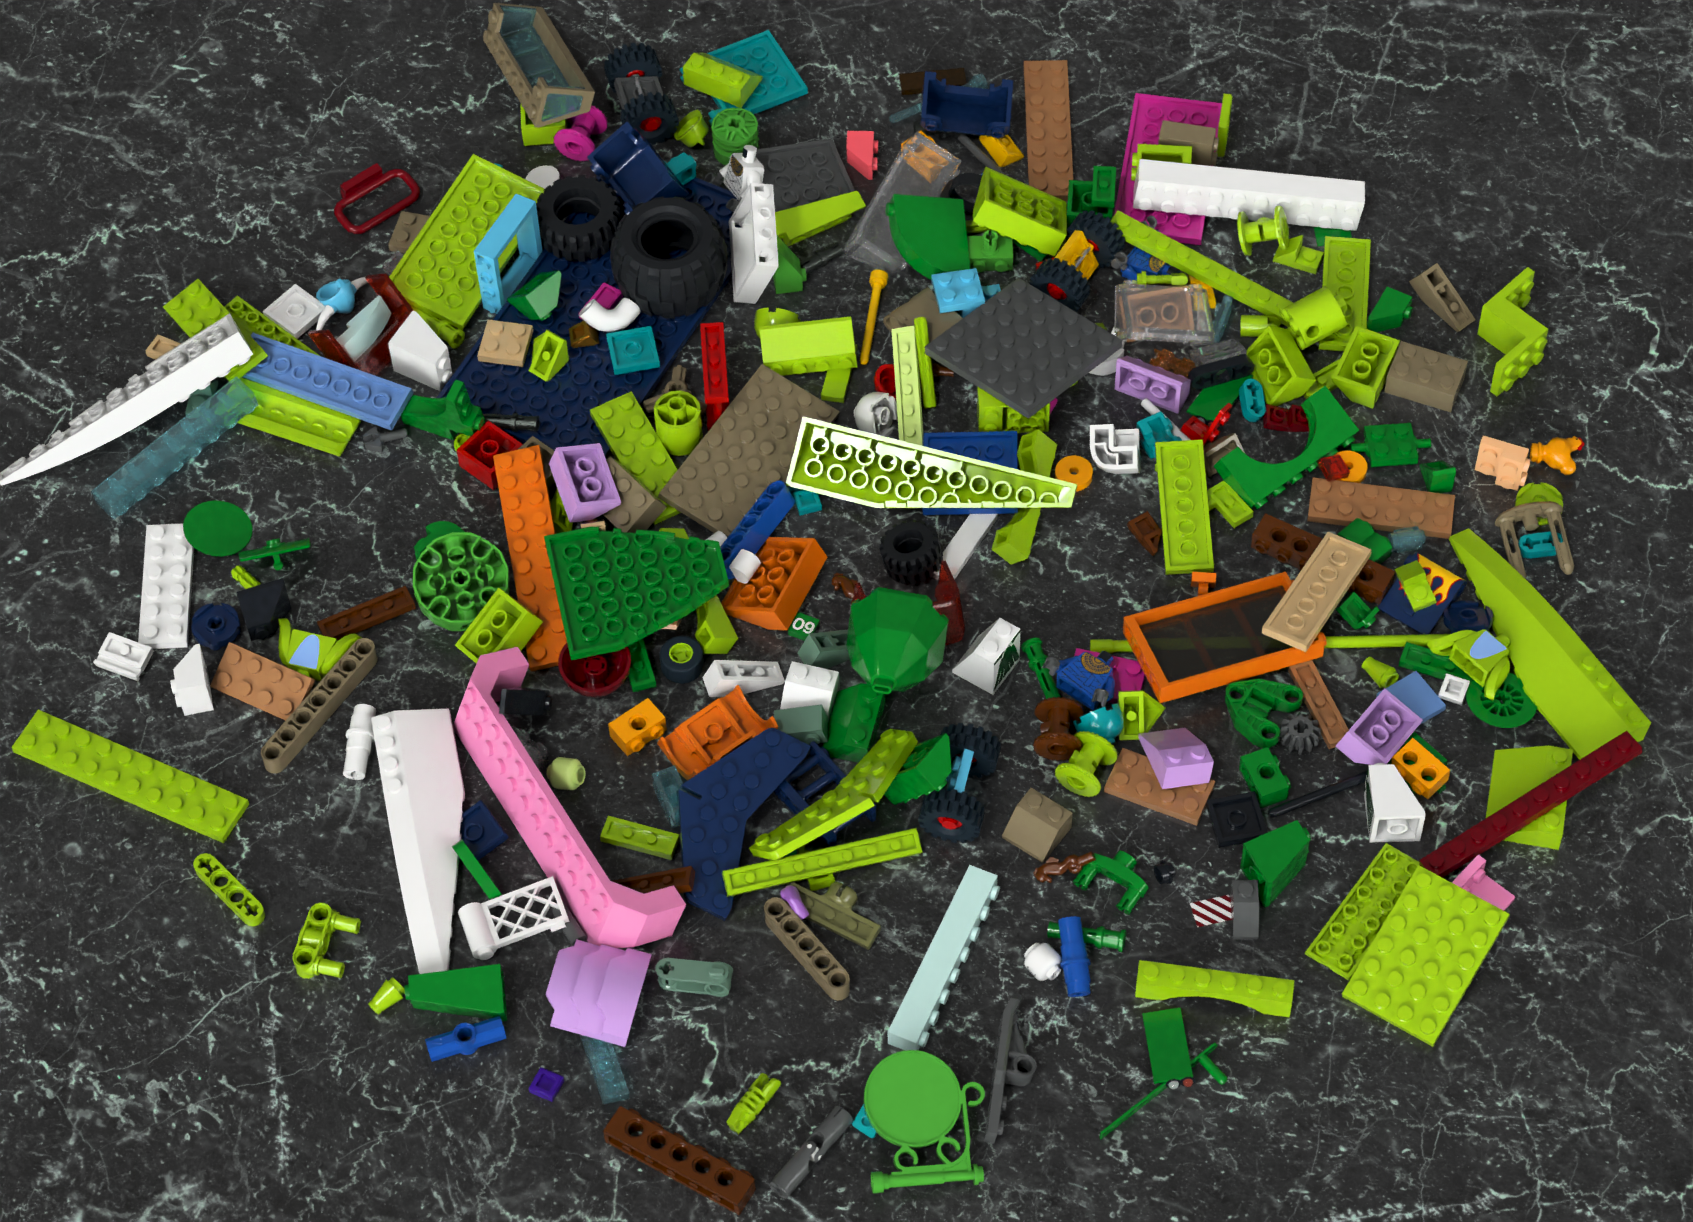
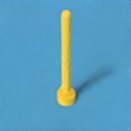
(878, 281)

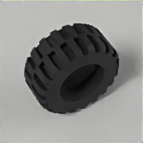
(576, 196)

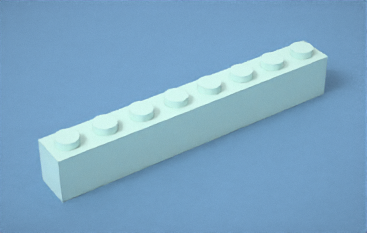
(943, 959)

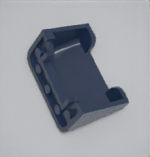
(966, 108)

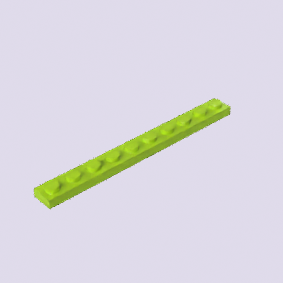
(1200, 267)

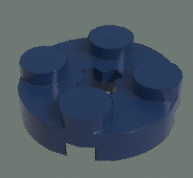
(1467, 616)
(220, 636)

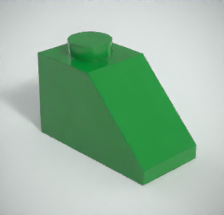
(1390, 311)

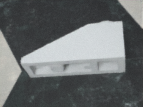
(749, 675)

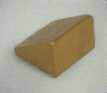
(583, 335)

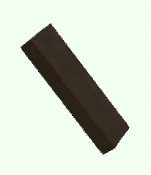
(913, 82)

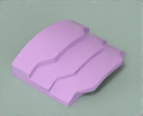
(597, 990)

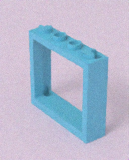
(517, 218)

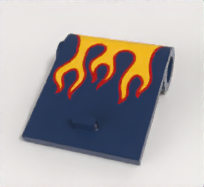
(1444, 585)

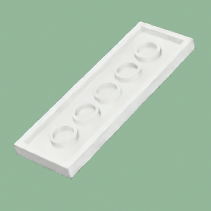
(166, 587)

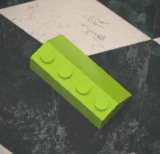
(809, 346)

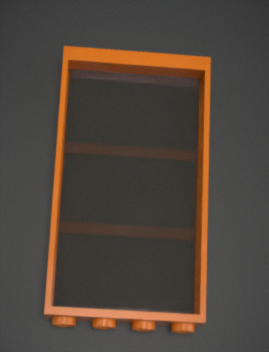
(1213, 639)

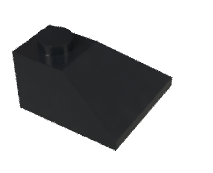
(263, 608)

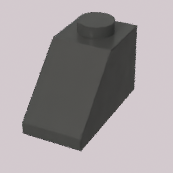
(1244, 909)

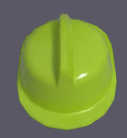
(692, 129)

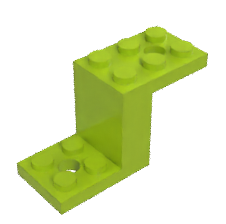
(1512, 332)

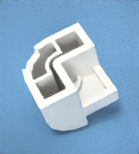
(1115, 449)

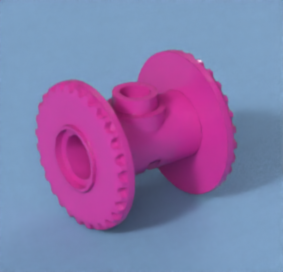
(576, 142)

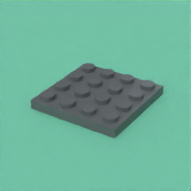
(804, 173)

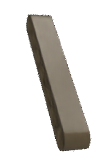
(316, 715)

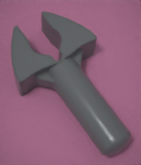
(381, 438)

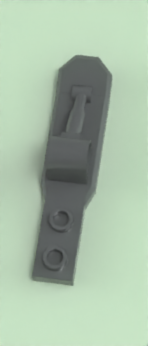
(1008, 1057)

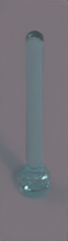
(977, 81)

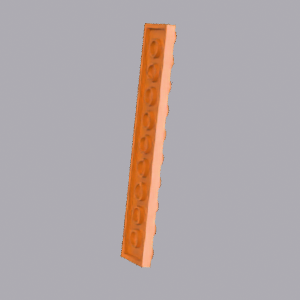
(527, 521)

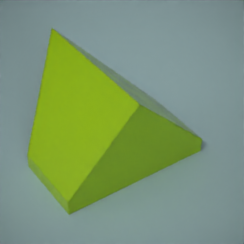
(548, 355)
(1139, 713)

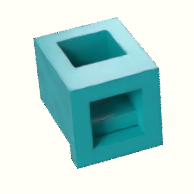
(683, 167)

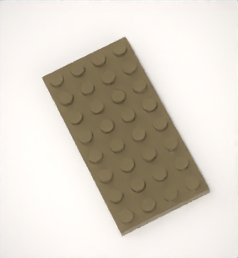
(744, 451)

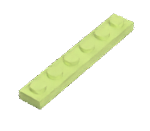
(907, 385)

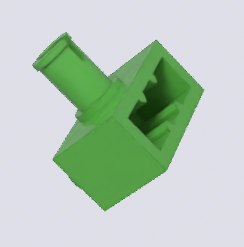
(990, 252)

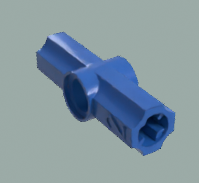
(451, 1044)

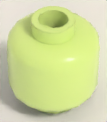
(566, 773)

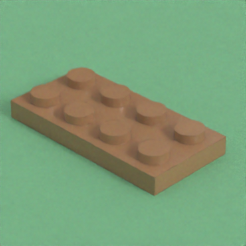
(261, 681)
(1136, 782)

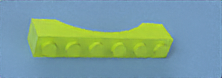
(1015, 538)
(713, 627)
(1169, 981)

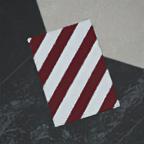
(1212, 910)

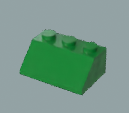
(854, 722)

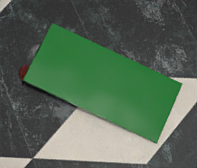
(1214, 398)
(1168, 1048)

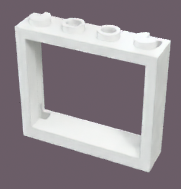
(753, 240)

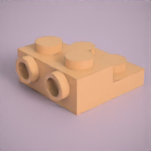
(1504, 461)

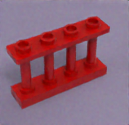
(714, 370)

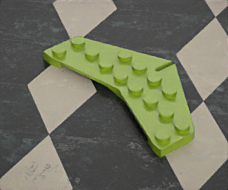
(850, 798)

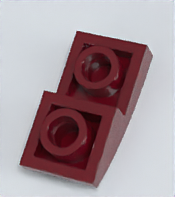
(1284, 419)

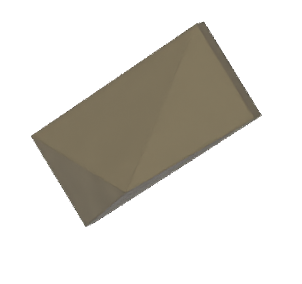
(1219, 448)

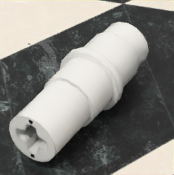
(359, 742)

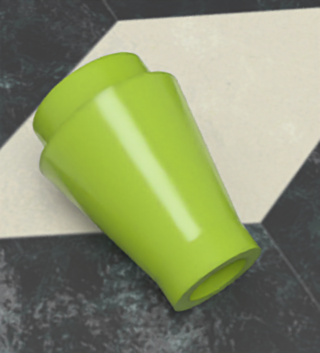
(1381, 673)
(387, 995)

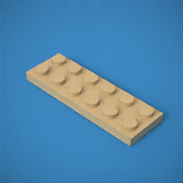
(1316, 591)

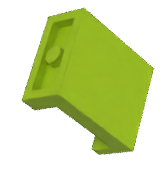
(1166, 153)

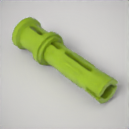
(442, 329)

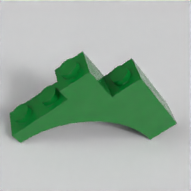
(444, 415)

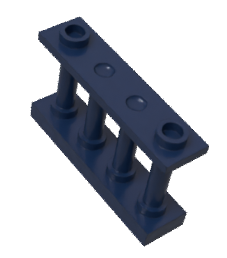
(797, 799)

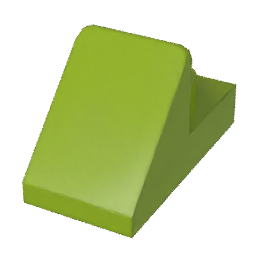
(1299, 256)
(1415, 585)

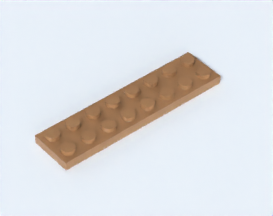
(1048, 126)

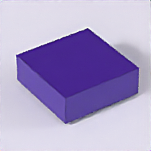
(546, 1084)

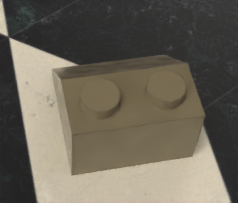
(1037, 825)

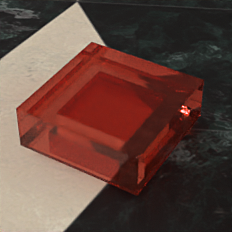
(1333, 467)

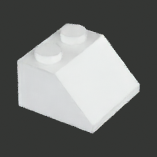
(192, 683)
(810, 686)

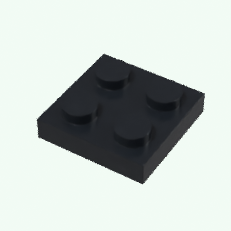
(1236, 818)

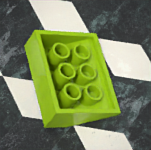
(1020, 212)
(1520, 771)

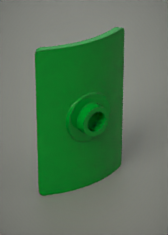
(275, 548)

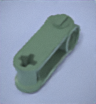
(695, 976)

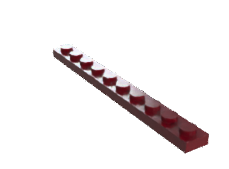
(1532, 805)

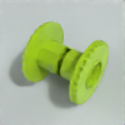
(1263, 230)
(1078, 772)

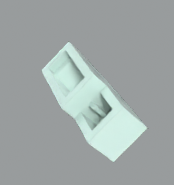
(364, 328)

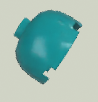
(1102, 722)

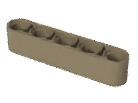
(805, 938)

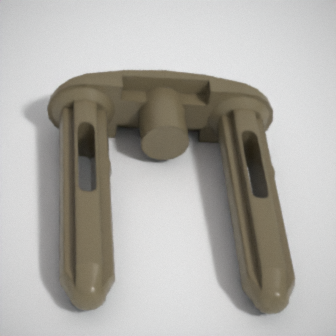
(1528, 514)

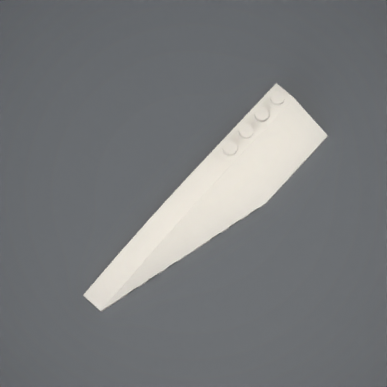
(162, 385)
(424, 817)

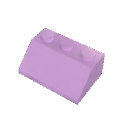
(1151, 382)
(584, 481)
(1379, 731)

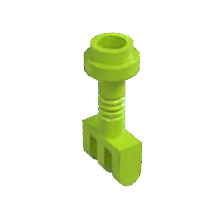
(1174, 279)

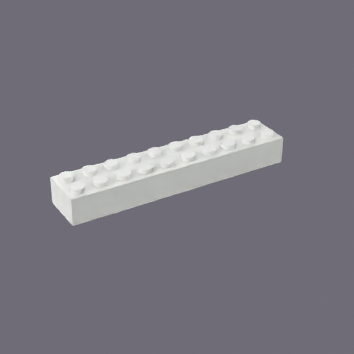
(1228, 191)

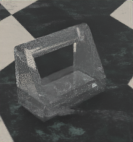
(1233, 346)

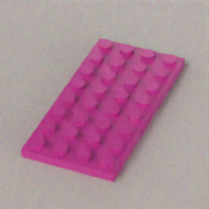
(1145, 129)

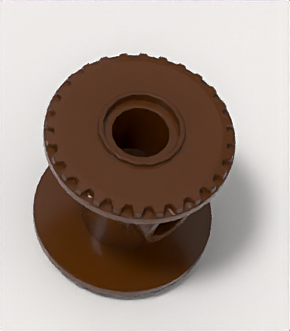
(1055, 738)

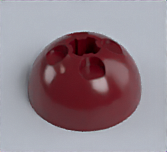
(595, 674)

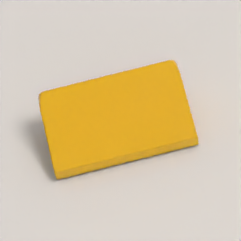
(1001, 149)

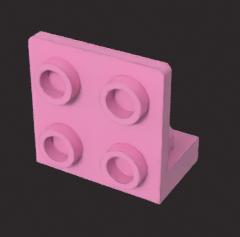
(1476, 882)

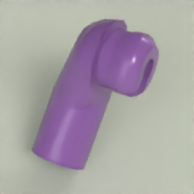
(793, 898)

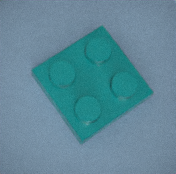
(632, 350)

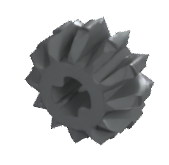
(1300, 733)

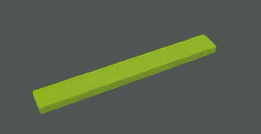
(821, 862)

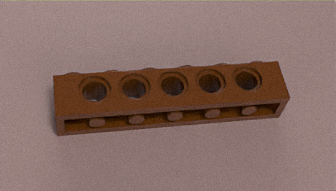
(1295, 539)
(732, 1197)

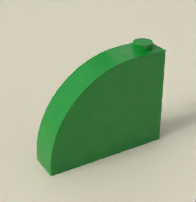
(929, 233)

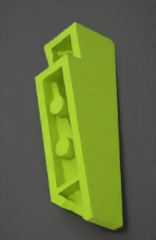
(812, 218)

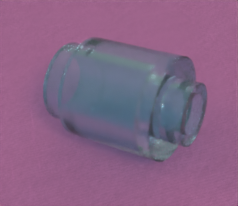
(1406, 539)

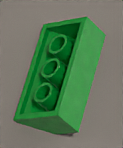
(922, 771)

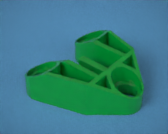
(1258, 699)

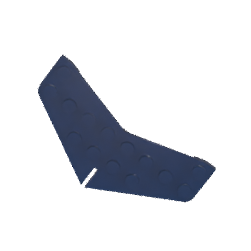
(729, 795)

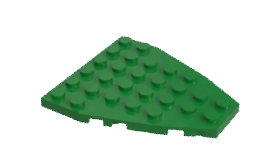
(628, 584)

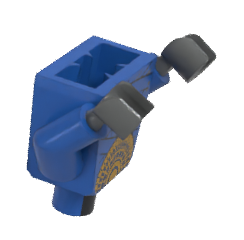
(1141, 261)
(1085, 677)

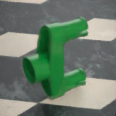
(1119, 870)

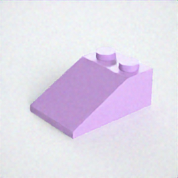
(1177, 757)

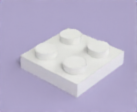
(295, 311)

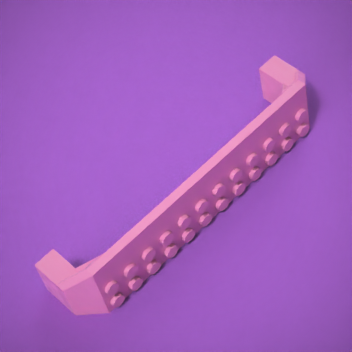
(602, 908)

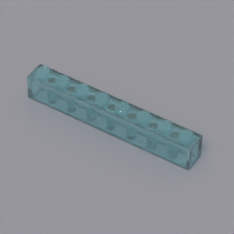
(175, 448)

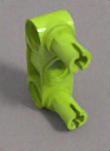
(315, 940)

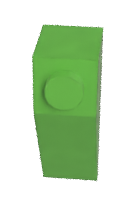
(789, 274)

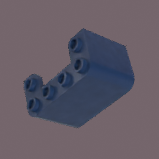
(634, 168)

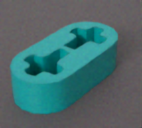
(1248, 400)
(1540, 545)

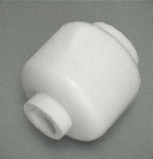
(1042, 961)

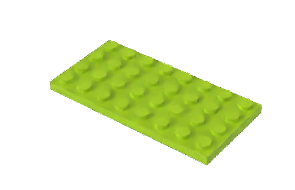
(440, 264)

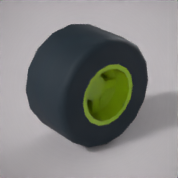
(681, 659)

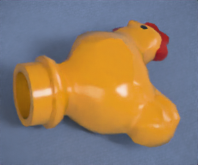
(1557, 453)

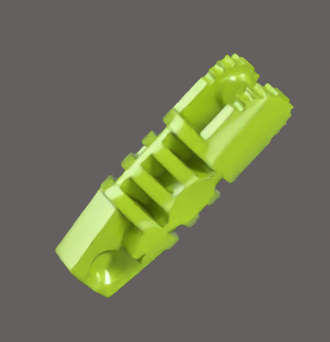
(752, 1102)

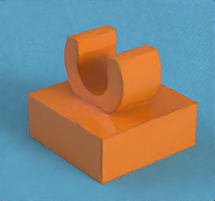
(1203, 581)

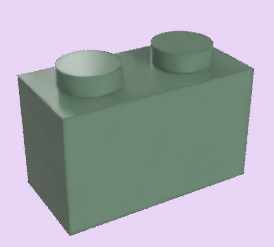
(804, 723)

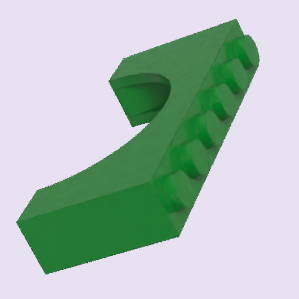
(1258, 480)

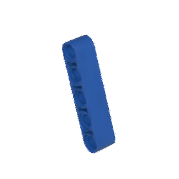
(758, 523)

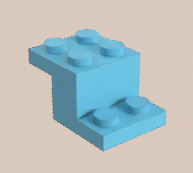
(961, 291)

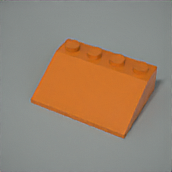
(778, 584)

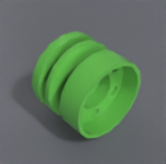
(732, 131)

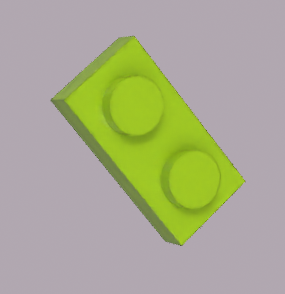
(1230, 504)

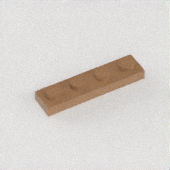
(1319, 702)

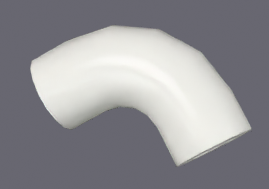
(610, 320)

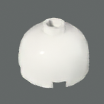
(875, 413)

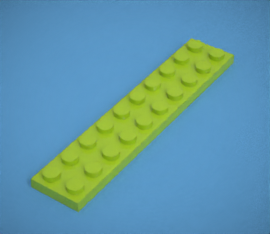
(130, 776)

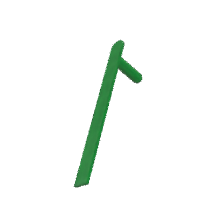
(1202, 1058)

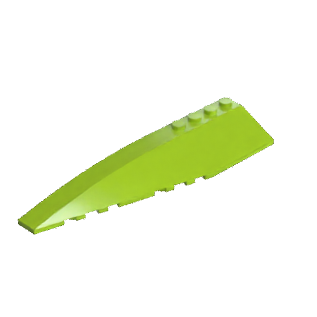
(908, 475)
(1548, 656)

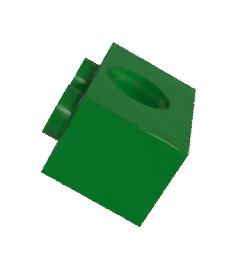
(1261, 764)

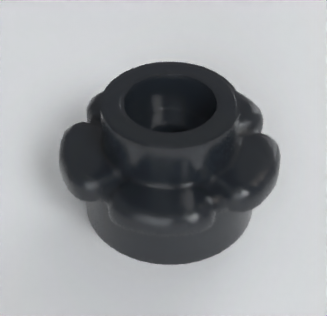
(1164, 872)

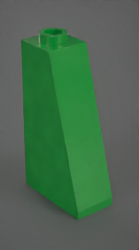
(464, 992)

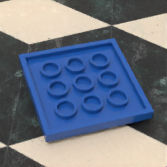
(991, 447)

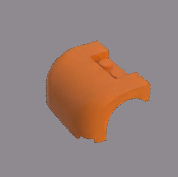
(713, 733)

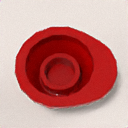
(885, 380)

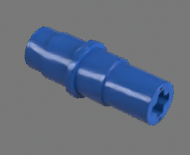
(1074, 957)

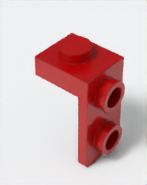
(1197, 430)

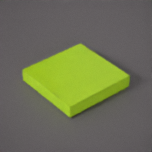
(1224, 123)

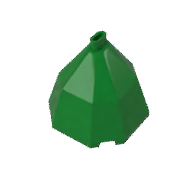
(895, 639)

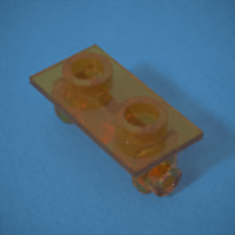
(1167, 361)

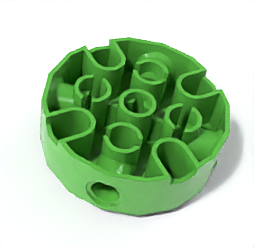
(454, 559)

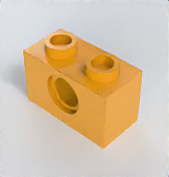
(643, 715)

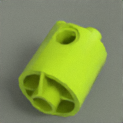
(1315, 317)
(678, 422)

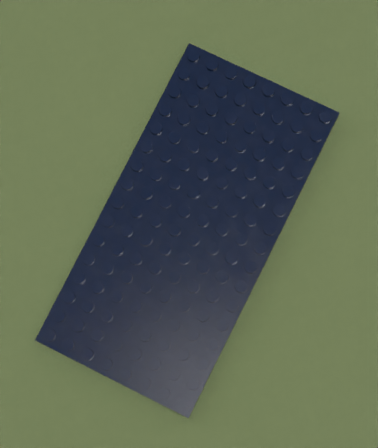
(589, 374)

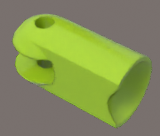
(1255, 324)

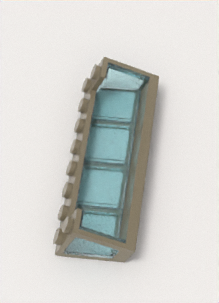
(537, 64)

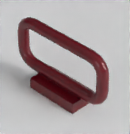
(365, 183)

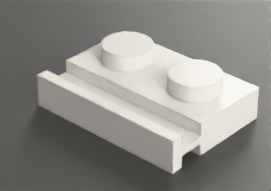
(123, 656)

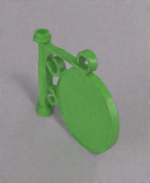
(913, 1104)

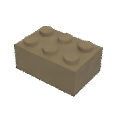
(1426, 376)
(638, 504)

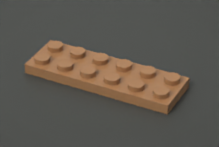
(1381, 506)

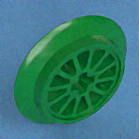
(1515, 704)

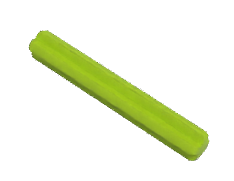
(925, 363)

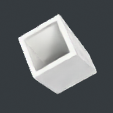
(420, 353)

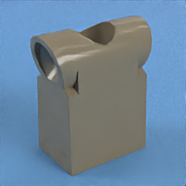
(922, 305)

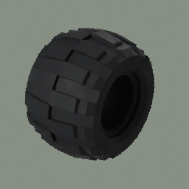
(675, 284)

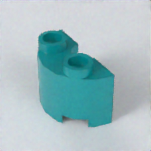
(1155, 429)

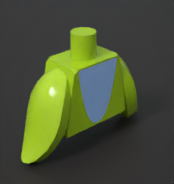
(309, 652)
(1478, 655)

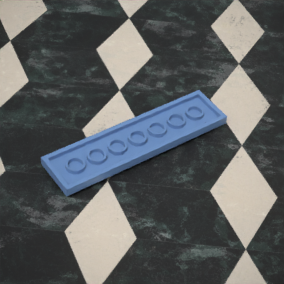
(329, 383)

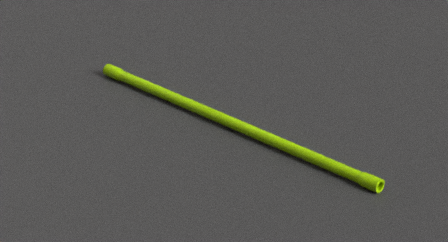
(1368, 641)

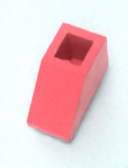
(861, 152)

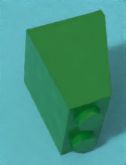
(1275, 859)

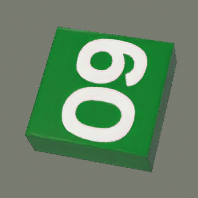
(803, 625)

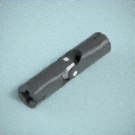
(804, 1159)

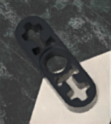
(1236, 368)

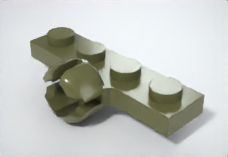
(835, 914)

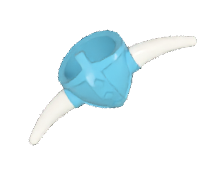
(337, 298)

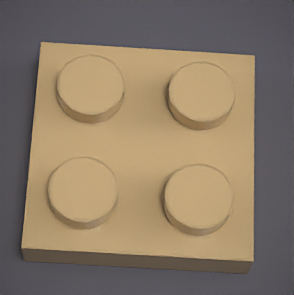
(505, 343)

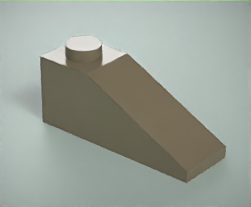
(1440, 296)

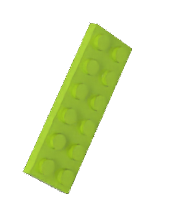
(1347, 274)
(198, 309)
(636, 445)
(1184, 507)

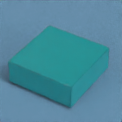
(807, 502)

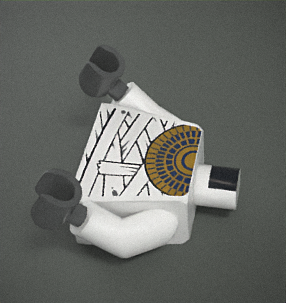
(738, 174)

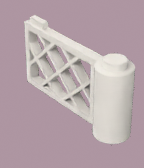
(483, 934)

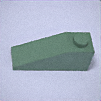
(825, 649)

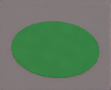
(217, 528)

